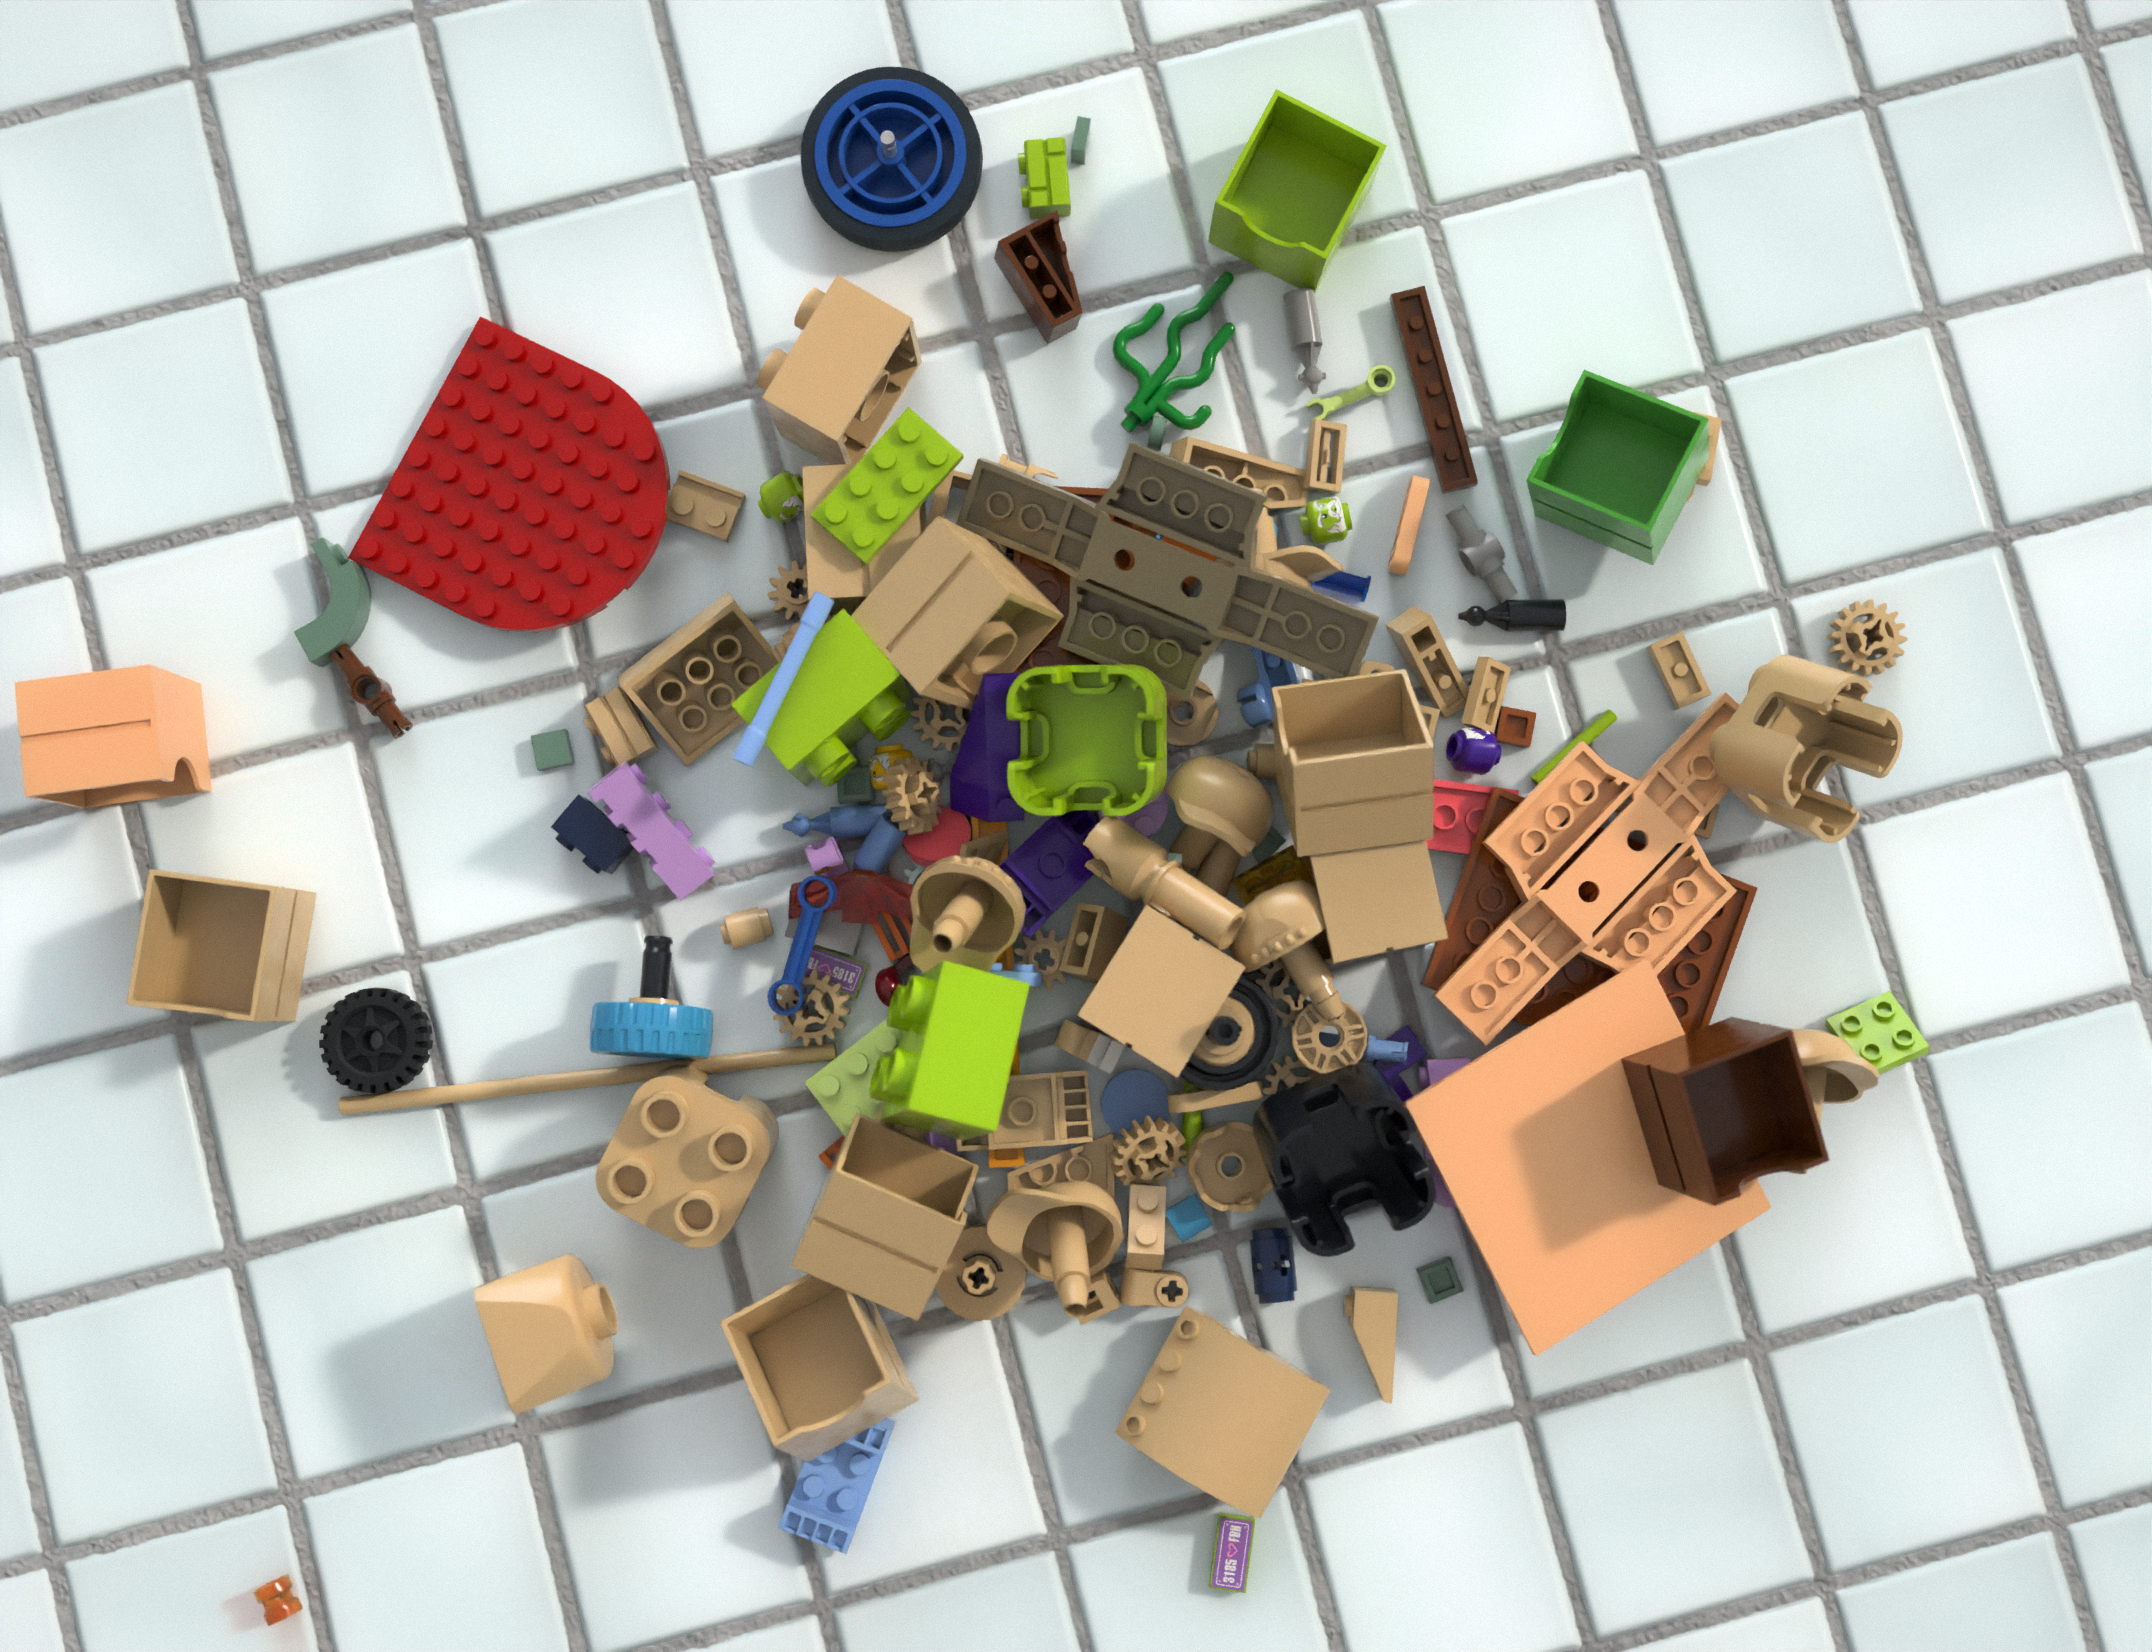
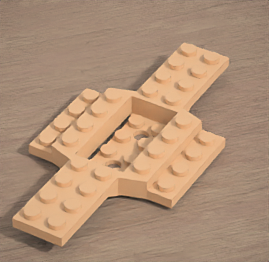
(1645, 898)

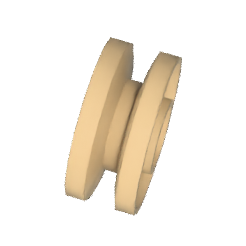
(1325, 1059)

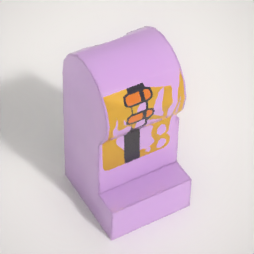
(827, 858)

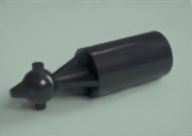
(1520, 615)

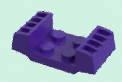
(1051, 865)

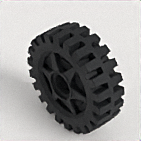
(349, 1046)

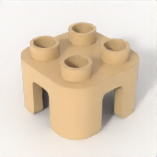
(1791, 733)
(686, 1157)

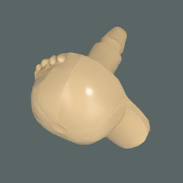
(1297, 563)
(1218, 802)
(964, 913)
(1282, 926)
(1832, 1070)
(1059, 1235)

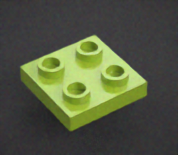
(1879, 1032)

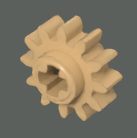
(784, 591)
(1056, 953)

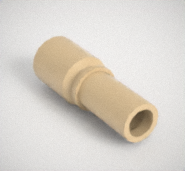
(1142, 871)

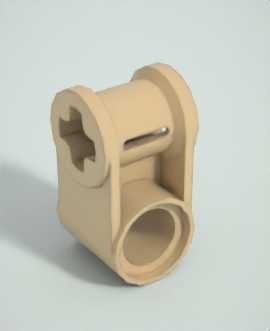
(1145, 1286)

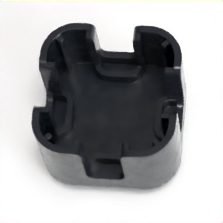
(1339, 1150)

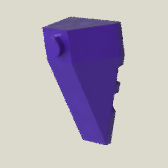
(989, 743)

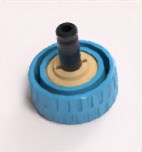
(652, 1023)

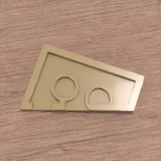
(1080, 1163)

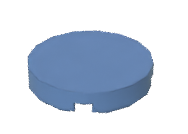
(1133, 1097)

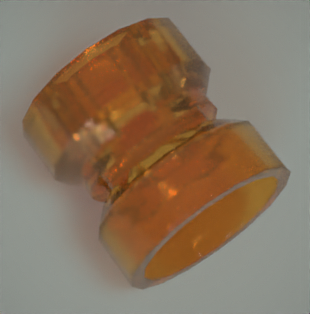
(281, 1608)

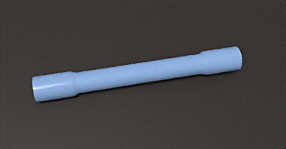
(756, 733)

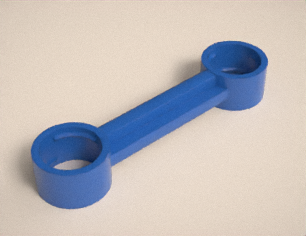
(802, 945)

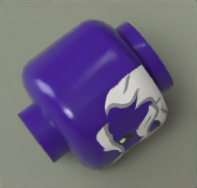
(1473, 751)

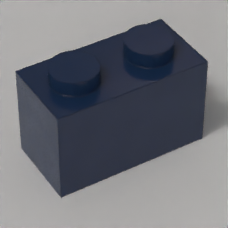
(593, 834)

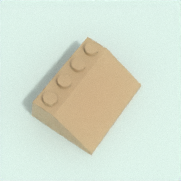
(697, 675)

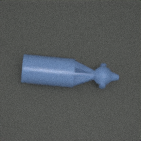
(839, 821)
(879, 845)

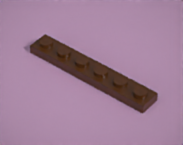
(1433, 389)

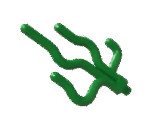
(1151, 390)

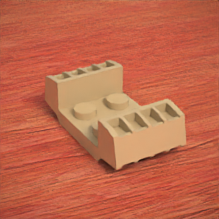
(1040, 1112)

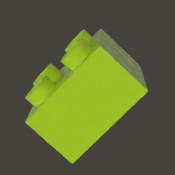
(832, 703)
(951, 1051)

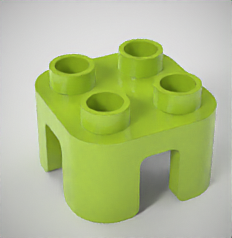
(1088, 739)

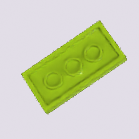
(887, 486)

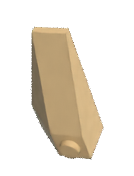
(1278, 481)

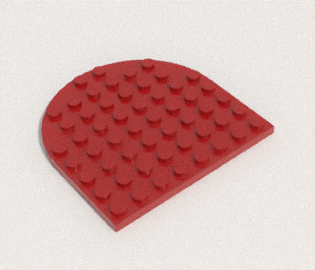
(522, 490)

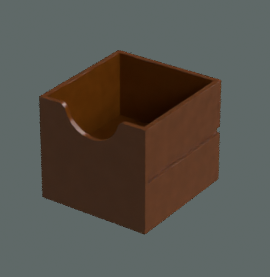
(1724, 1108)

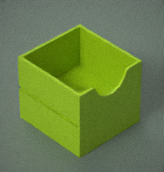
(1295, 191)

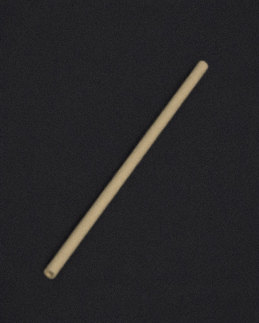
(581, 1079)

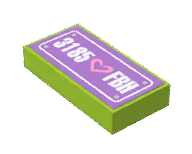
(843, 968)
(1231, 1552)

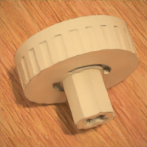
(995, 1293)

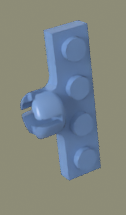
(1257, 697)

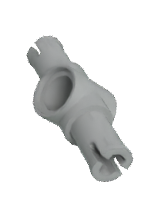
(1481, 554)

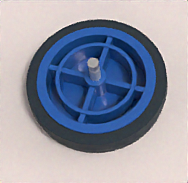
(891, 158)

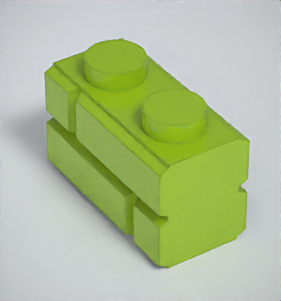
(1046, 177)

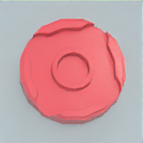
(942, 841)

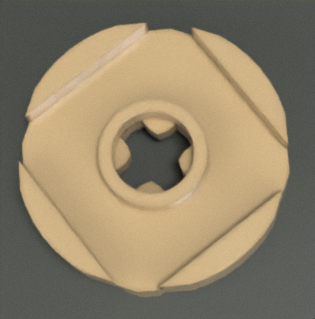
(1194, 730)

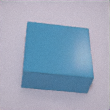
(1188, 1217)

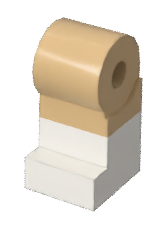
(1089, 1046)

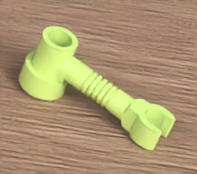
(1379, 372)

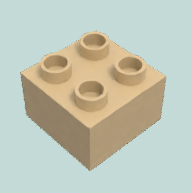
(840, 372)

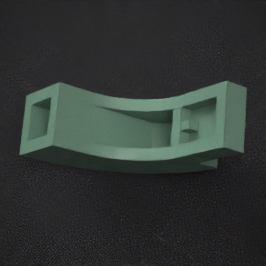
(347, 608)

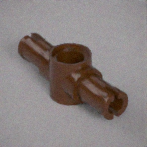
(359, 679)

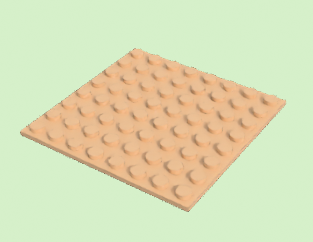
(1556, 1163)

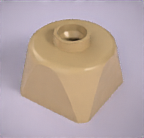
(548, 1330)

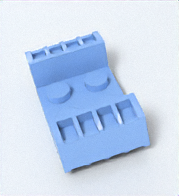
(835, 1489)

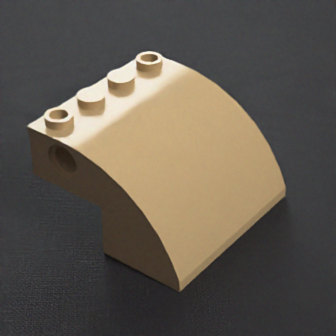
(1222, 1412)

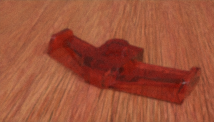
(859, 895)

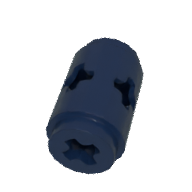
(1272, 1283)

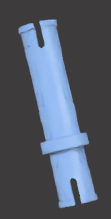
(1375, 1050)

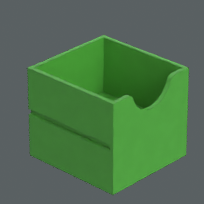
(1620, 467)

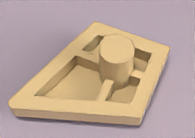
(985, 847)

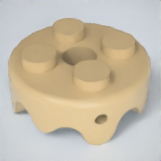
(1232, 1192)

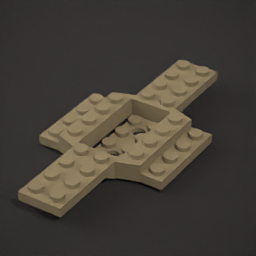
(1142, 611)

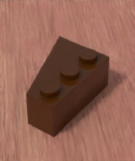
(1041, 276)

